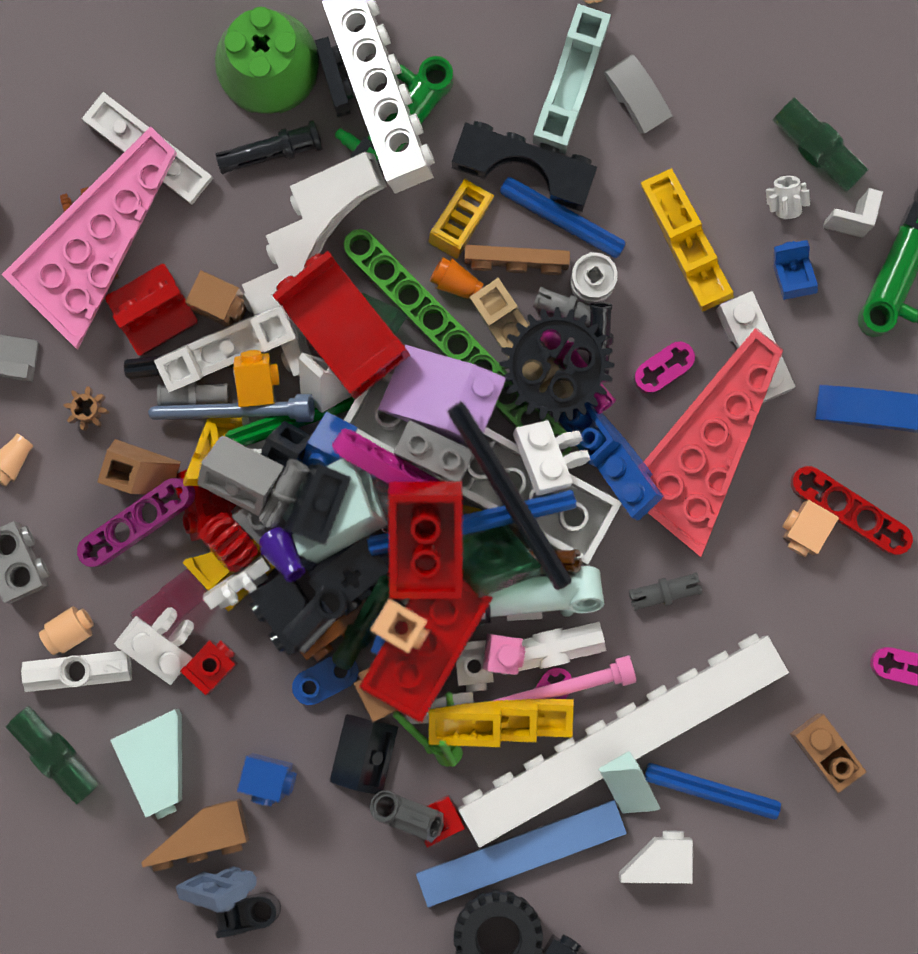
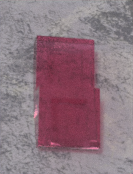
(180, 593)

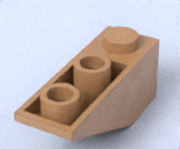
(211, 829)

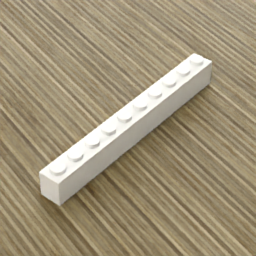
(635, 730)

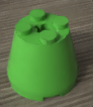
(275, 75)

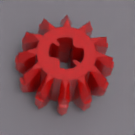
(228, 542)

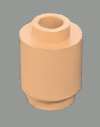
(66, 630)

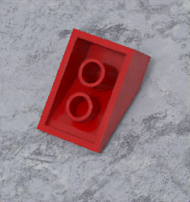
(425, 540)

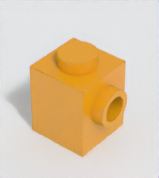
(255, 378)

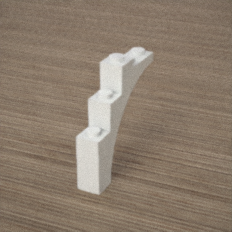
(323, 204)

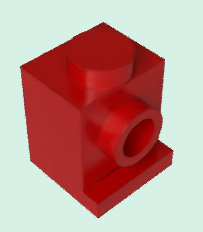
(199, 676)

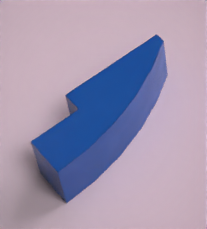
(868, 408)

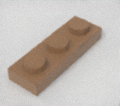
(517, 259)

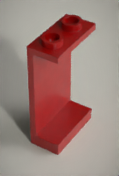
(340, 324)

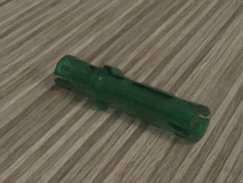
(359, 634)

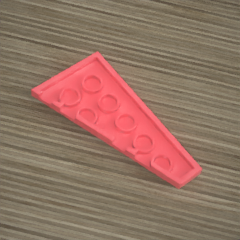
(707, 442)

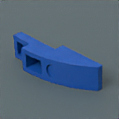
(615, 461)

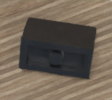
(317, 503)
(363, 754)

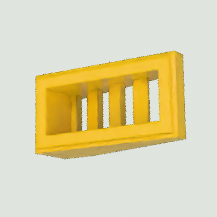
(446, 242)

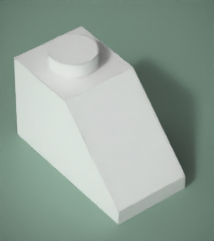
(662, 861)

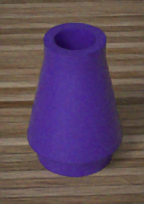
(281, 552)

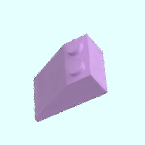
(432, 383)

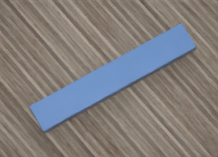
(521, 853)

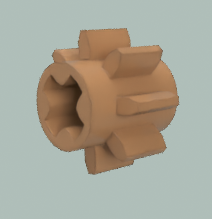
(76, 408)

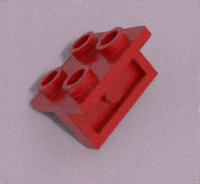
(151, 309)

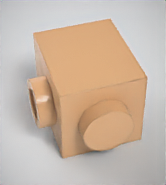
(808, 528)

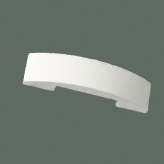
(219, 348)

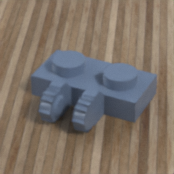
(217, 890)

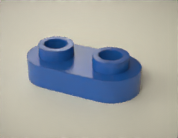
(325, 680)

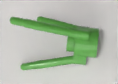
(445, 754)

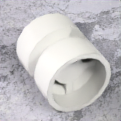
(593, 278)

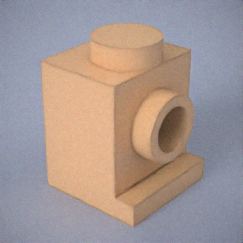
(390, 616)

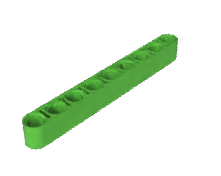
(426, 305)

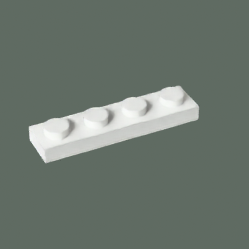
(124, 129)

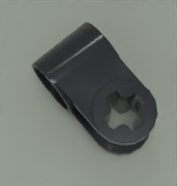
(243, 915)

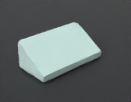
(628, 785)

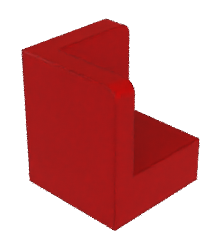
(451, 819)

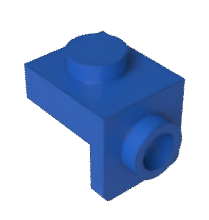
(794, 269)

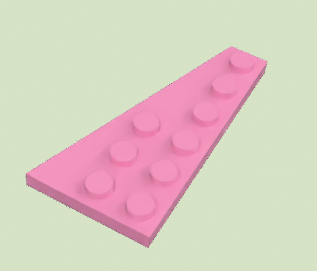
(81, 252)

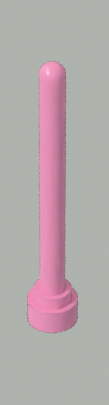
(619, 672)

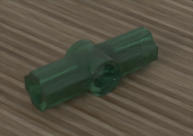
(820, 144)
(52, 755)

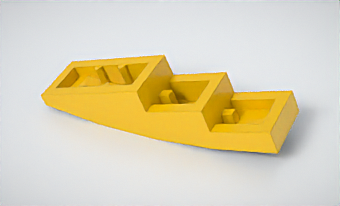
(687, 240)
(501, 720)

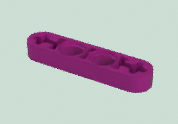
(134, 520)

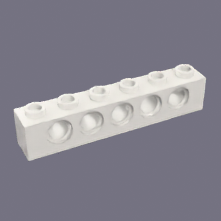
(399, 168)

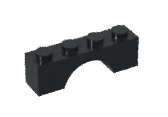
(483, 150)

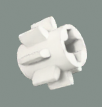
(788, 197)

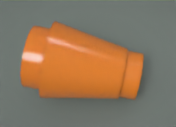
(455, 279)

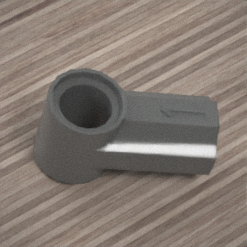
(407, 815)

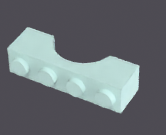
(572, 78)

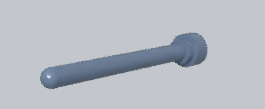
(299, 408)

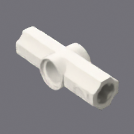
(561, 645)
(54, 672)

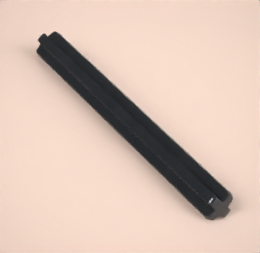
(509, 495)

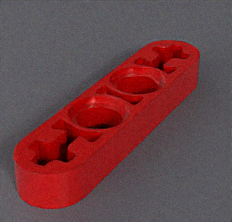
(853, 507)

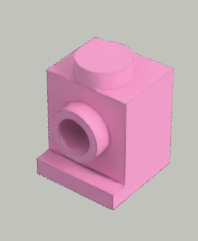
(503, 654)

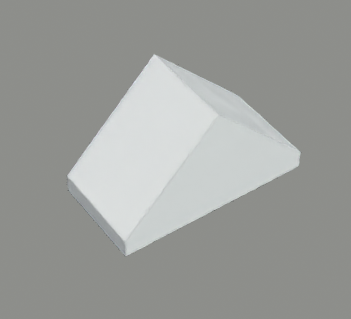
(321, 382)

